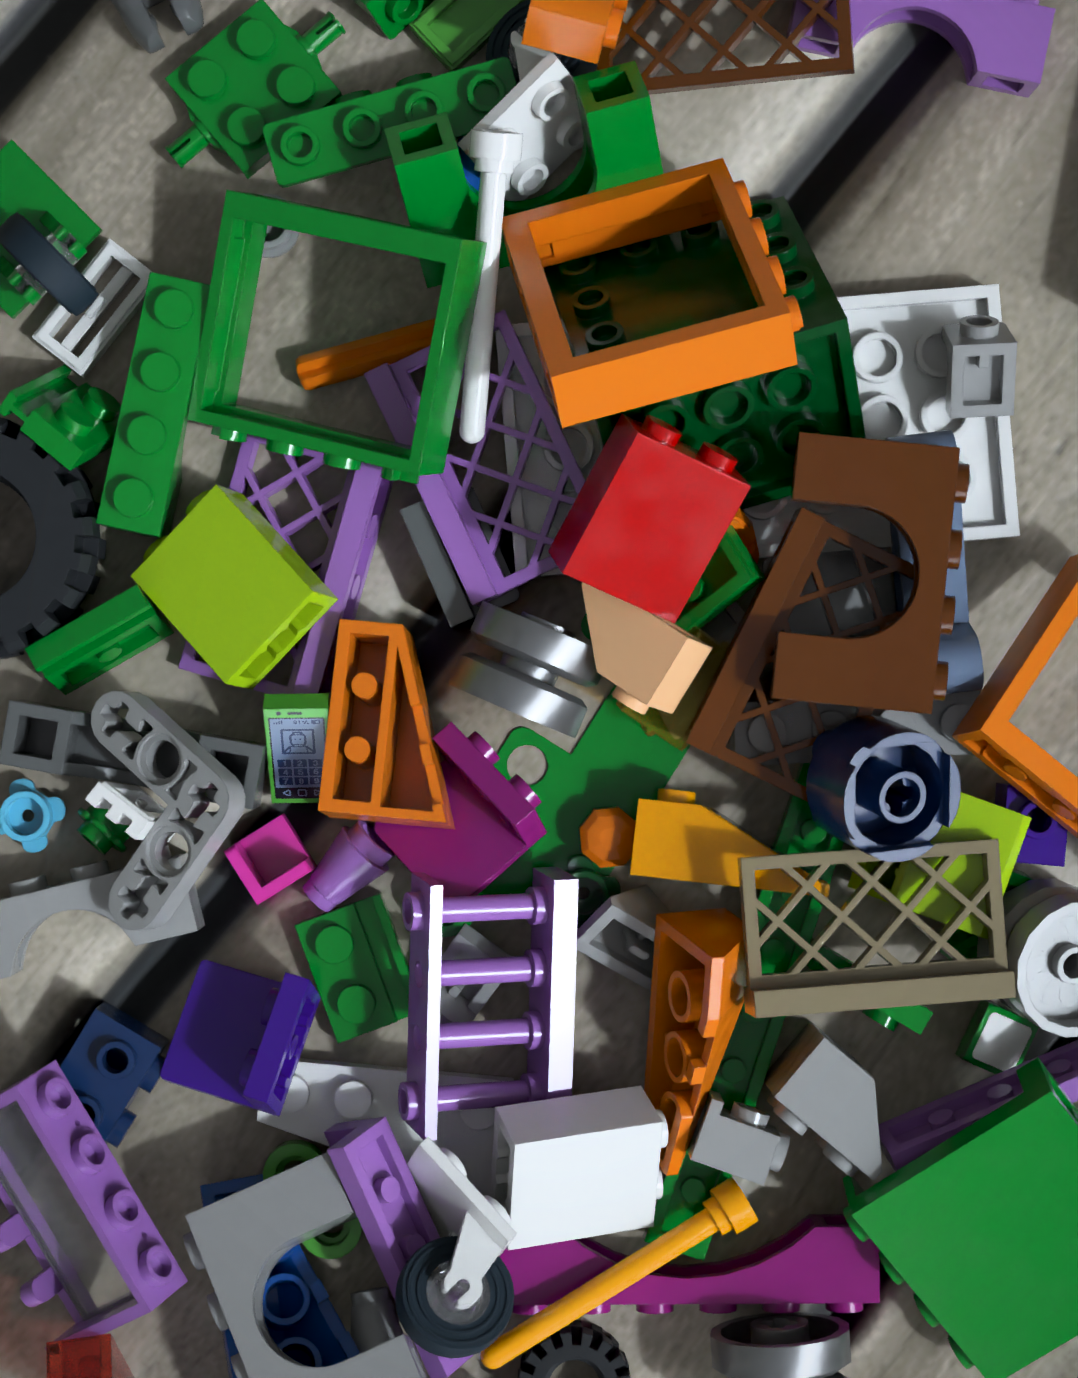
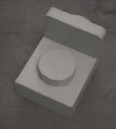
(980, 367)

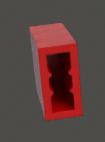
(649, 516)

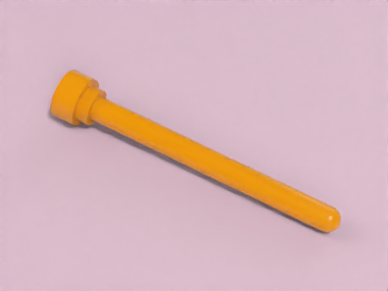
(722, 1212)

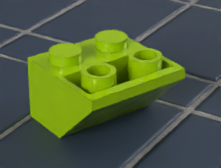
(974, 821)

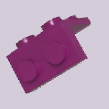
(490, 816)

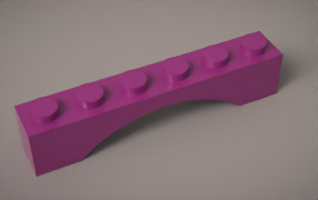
(808, 1264)

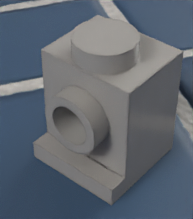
(737, 1140)

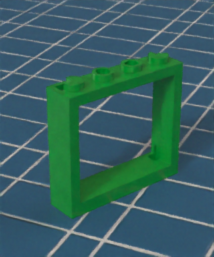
(229, 320)

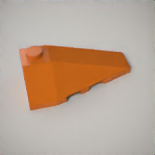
(691, 1016)

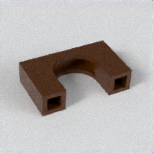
(916, 493)

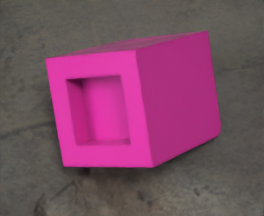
(270, 859)

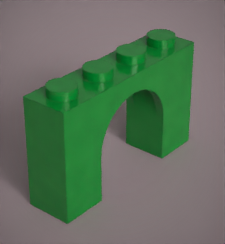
(616, 150)

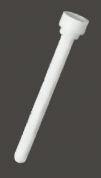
(495, 158)

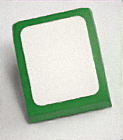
(996, 1038)

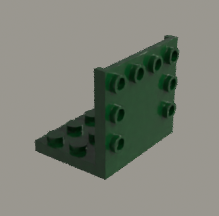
(697, 279)

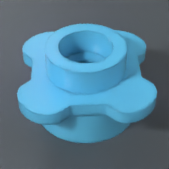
(45, 809)

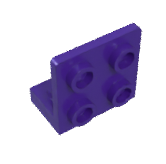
(241, 1036)

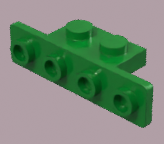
(354, 127)

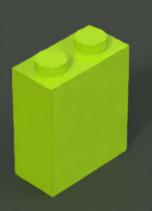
(233, 586)

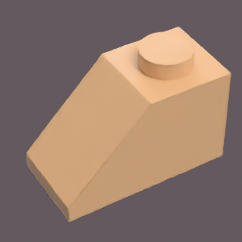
(641, 652)

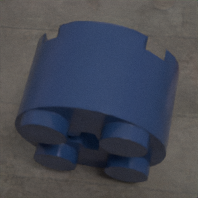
(882, 787)

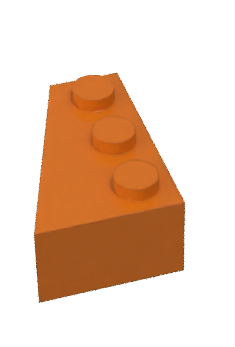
(381, 733)

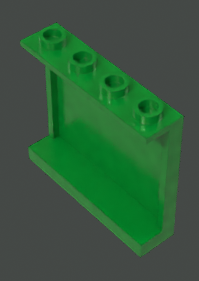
(988, 1229)

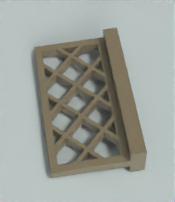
(874, 985)

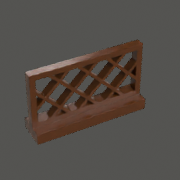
(741, 75)
(756, 638)

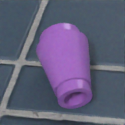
(348, 866)

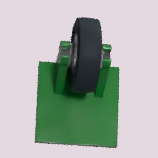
(40, 238)

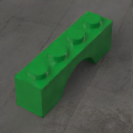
(152, 421)

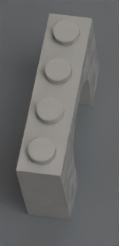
(244, 1240)

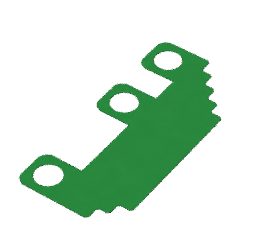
(606, 769)

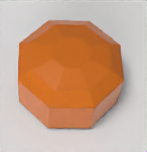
(607, 836)

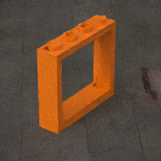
(670, 361)
(987, 726)

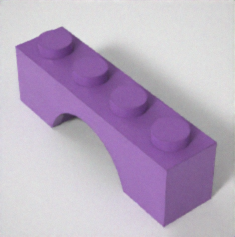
(996, 40)

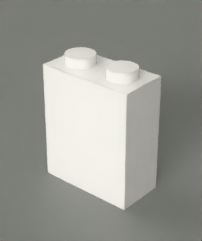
(578, 1165)

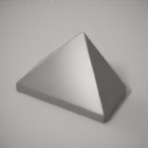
(624, 934)

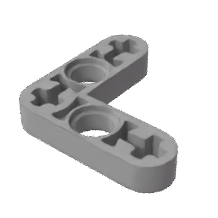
(184, 799)

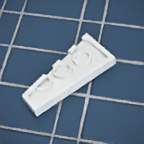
(346, 1092)

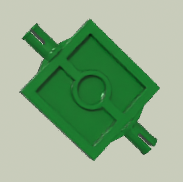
(250, 78)

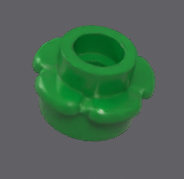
(101, 831)

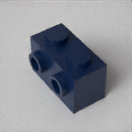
(109, 1067)

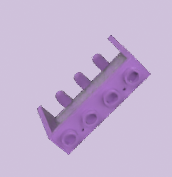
(76, 1211)

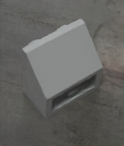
(832, 1094)

